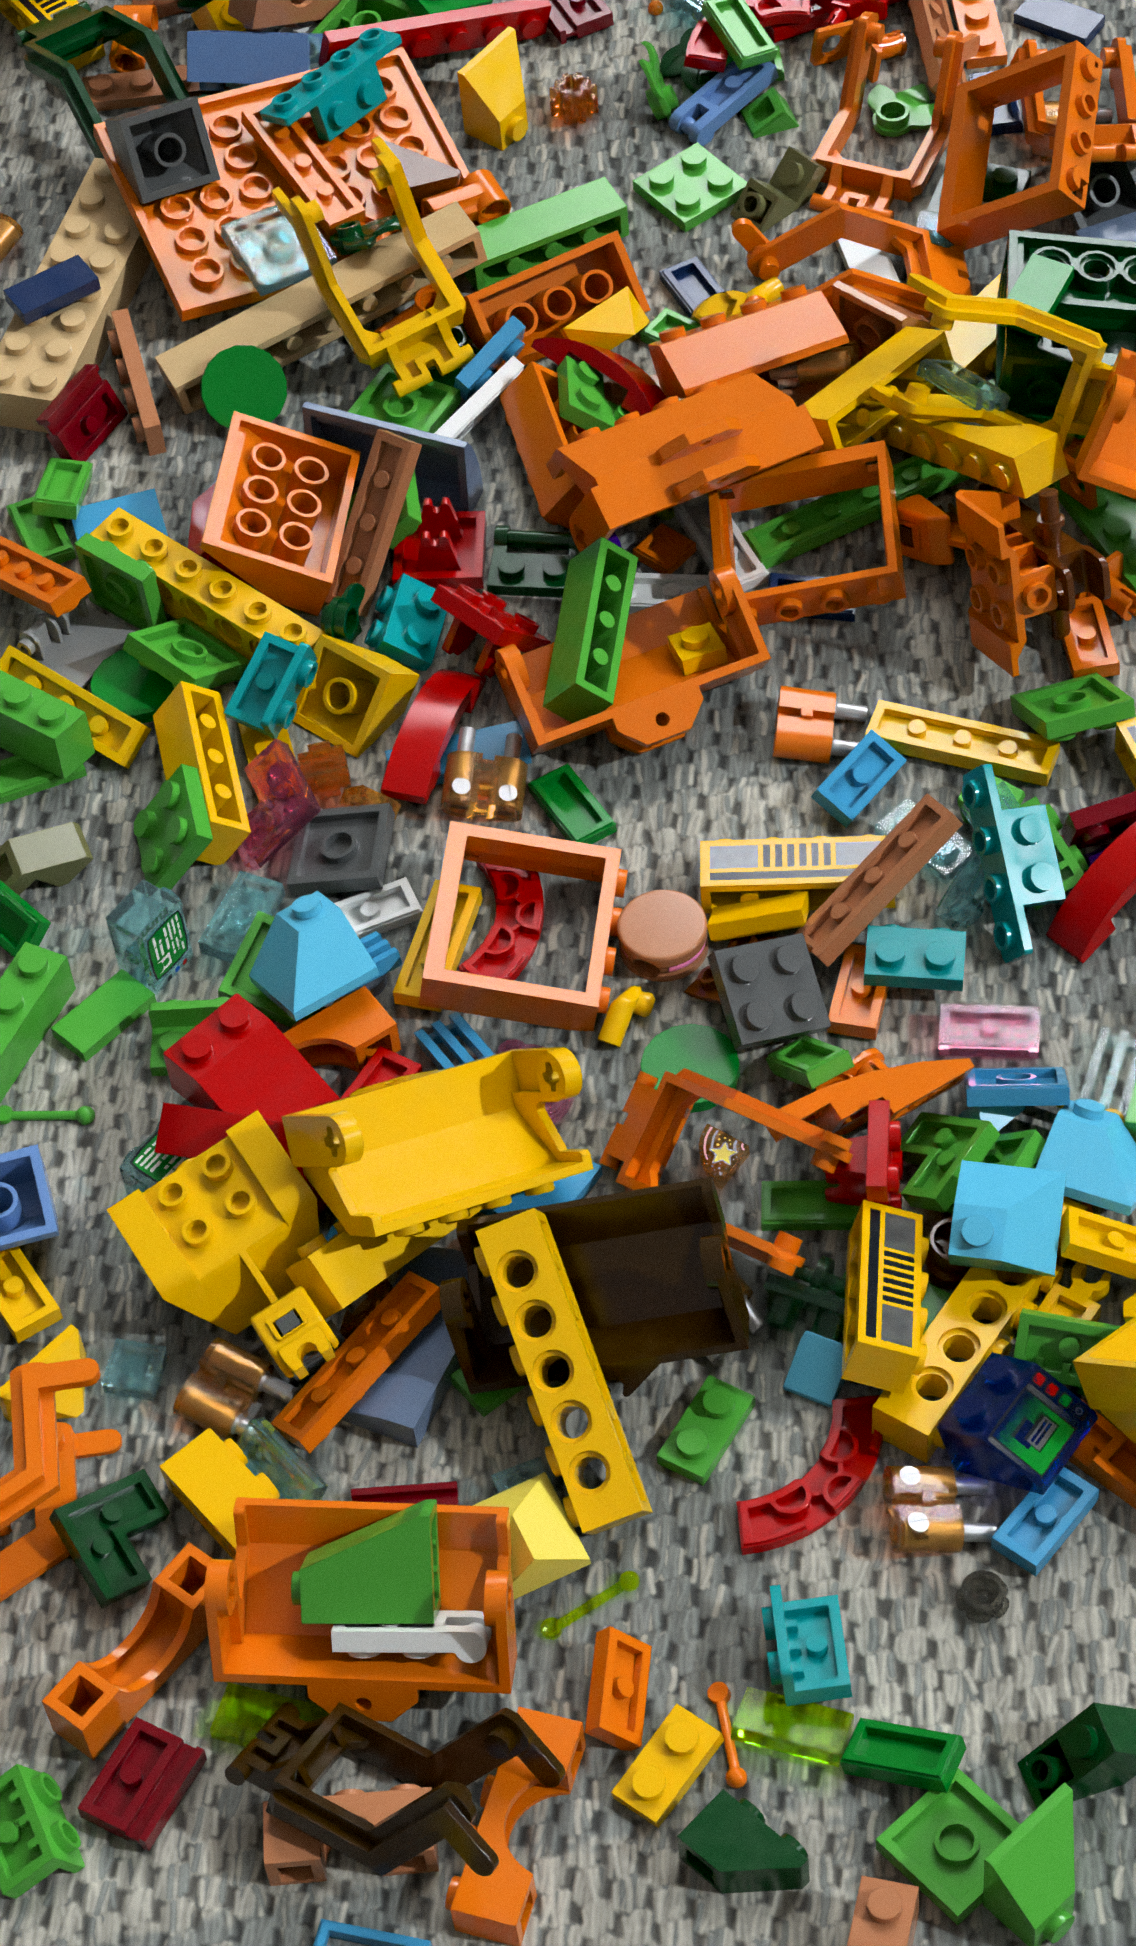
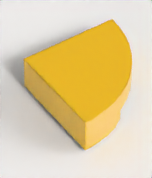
(726, 302)

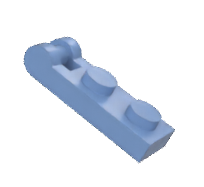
(720, 100)

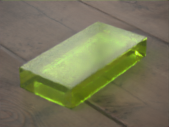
(246, 1711)
(796, 1730)

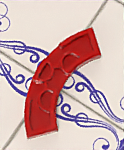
(707, 51)
(516, 923)
(824, 1491)

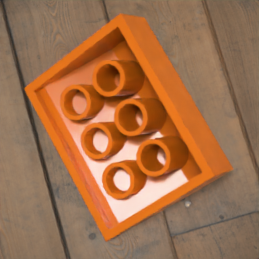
(280, 510)

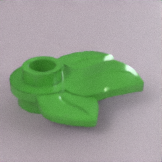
(660, 97)
(901, 111)

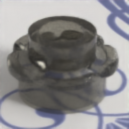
(982, 1583)

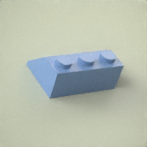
(248, 56)
(25, 1199)

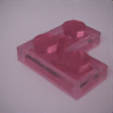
(284, 804)

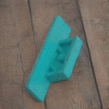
(338, 90)
(1015, 860)

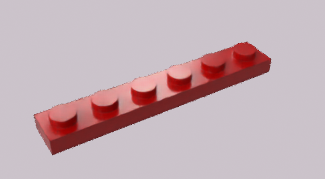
(450, 29)

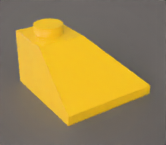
(494, 93)
(353, 695)

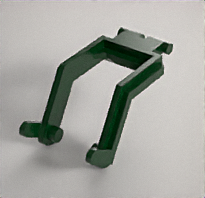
(78, 30)

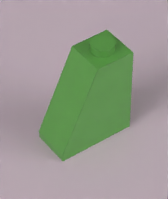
(375, 1573)

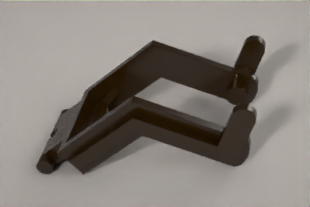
(296, 1754)

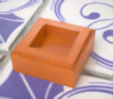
(664, 549)

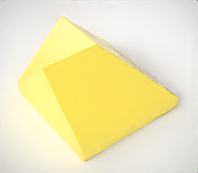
(541, 1535)

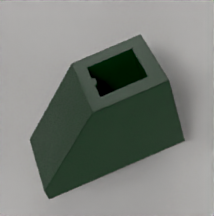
(1087, 1754)
(740, 1852)

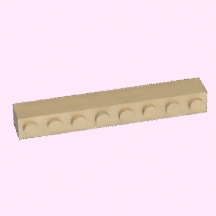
(300, 321)

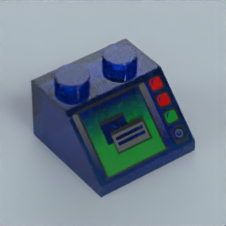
(1015, 1425)

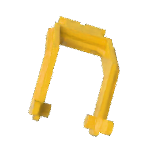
(416, 342)
(1080, 392)

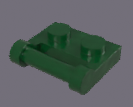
(526, 572)

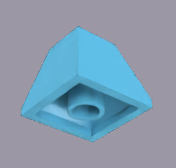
(310, 957)
(1094, 1154)
(1007, 1218)

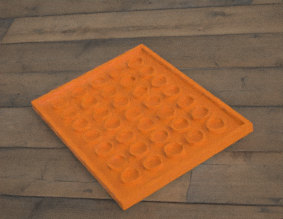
(186, 227)

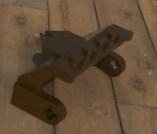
(645, 1275)

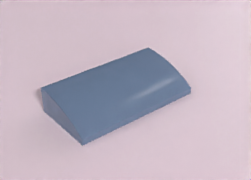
(443, 466)
(415, 1385)

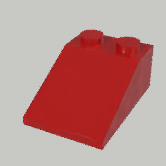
(243, 1065)

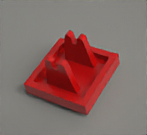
(444, 548)
(486, 616)
(875, 1163)

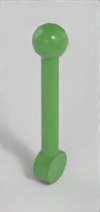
(84, 1115)

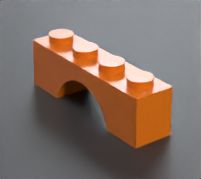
(346, 1032)
(104, 1695)
(502, 1903)

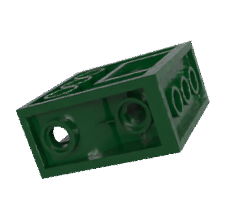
(1037, 368)

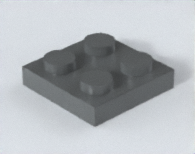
(342, 850)
(768, 991)

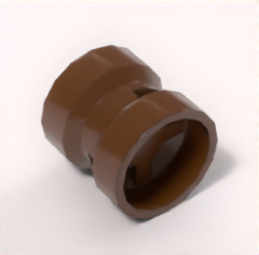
(937, 1260)

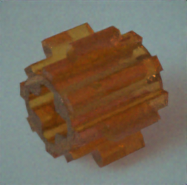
(573, 98)
(325, 769)

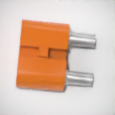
(807, 725)

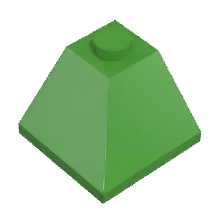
(1033, 1875)

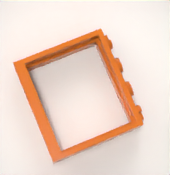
(961, 212)
(803, 479)
(512, 998)

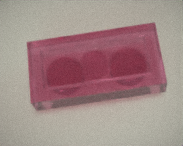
(989, 1031)

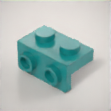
(407, 623)
(272, 684)
(915, 957)
(809, 1646)

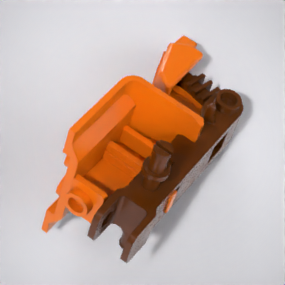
(1015, 560)

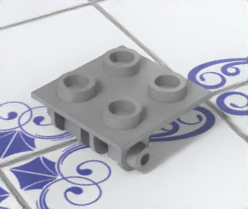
(74, 641)

